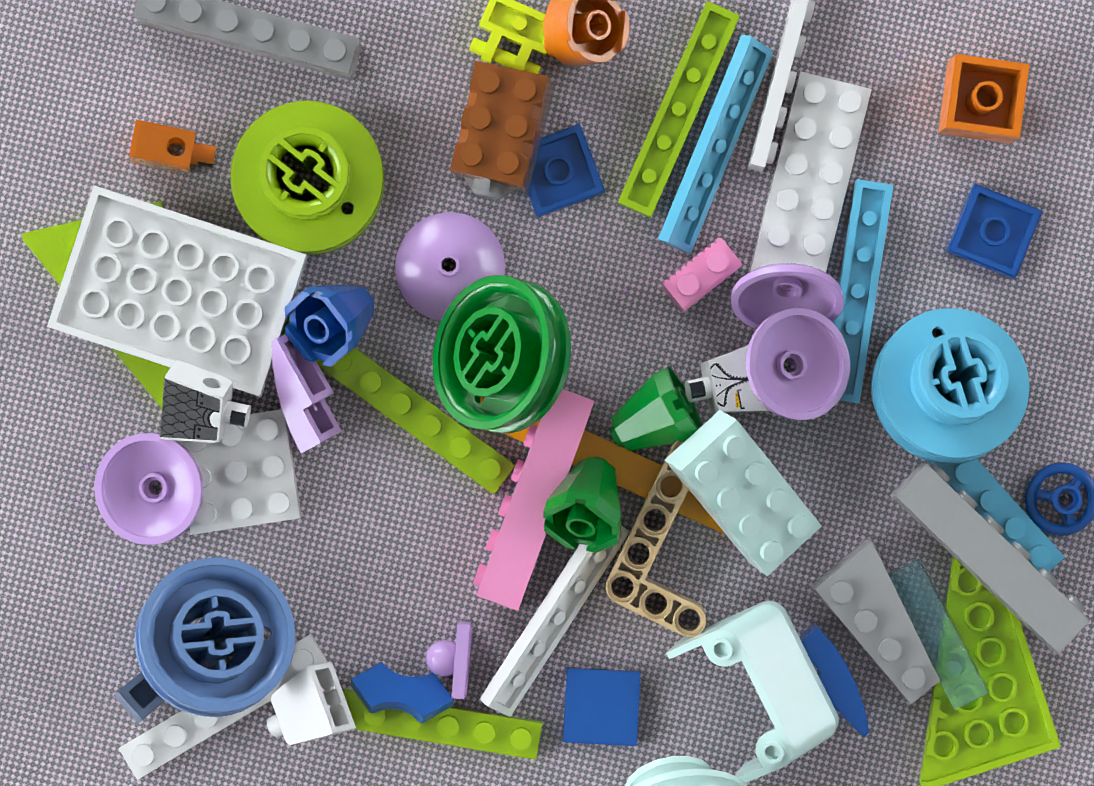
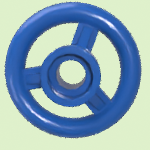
(1074, 503)

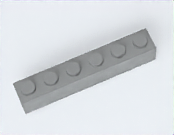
(255, 33)
(990, 557)

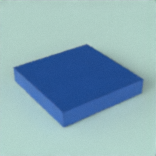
(563, 172)
(994, 231)
(601, 706)

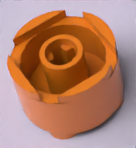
(585, 31)

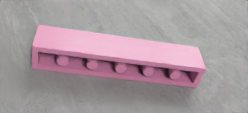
(522, 530)

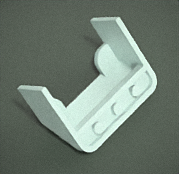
(782, 677)

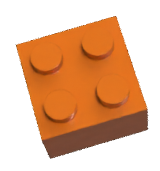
(983, 98)

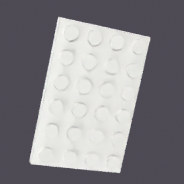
(176, 289)

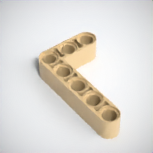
(638, 571)

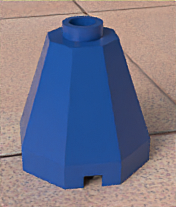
(328, 321)

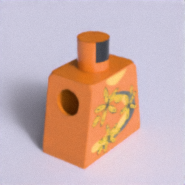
(152, 142)

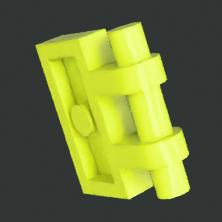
(516, 24)

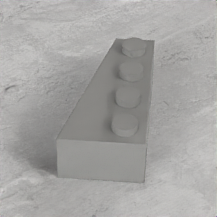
(873, 614)

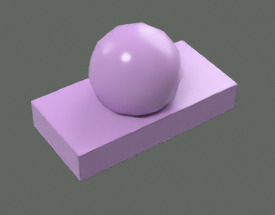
(450, 658)

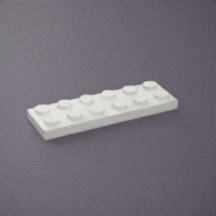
(811, 172)

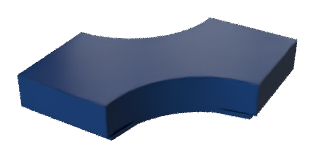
(385, 689)

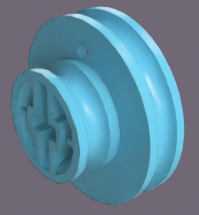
(942, 418)

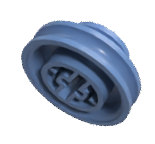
(232, 604)

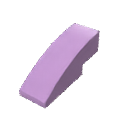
(302, 395)

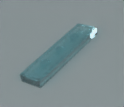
(938, 635)

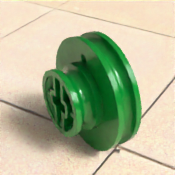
(505, 345)

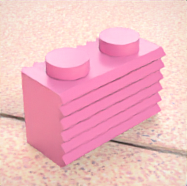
(701, 274)

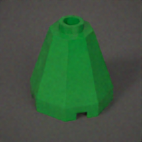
(656, 414)
(585, 507)

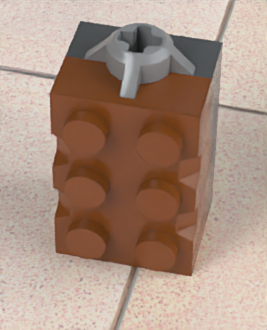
(501, 130)

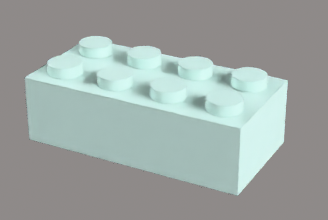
(743, 492)

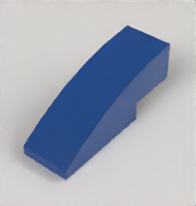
(835, 677)

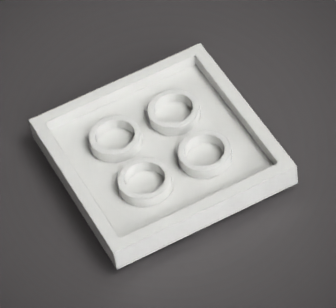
(247, 475)

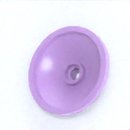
(442, 238)
(783, 288)
(816, 360)
(127, 492)

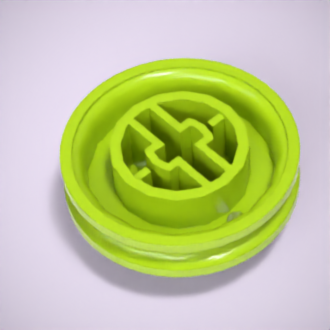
(307, 224)

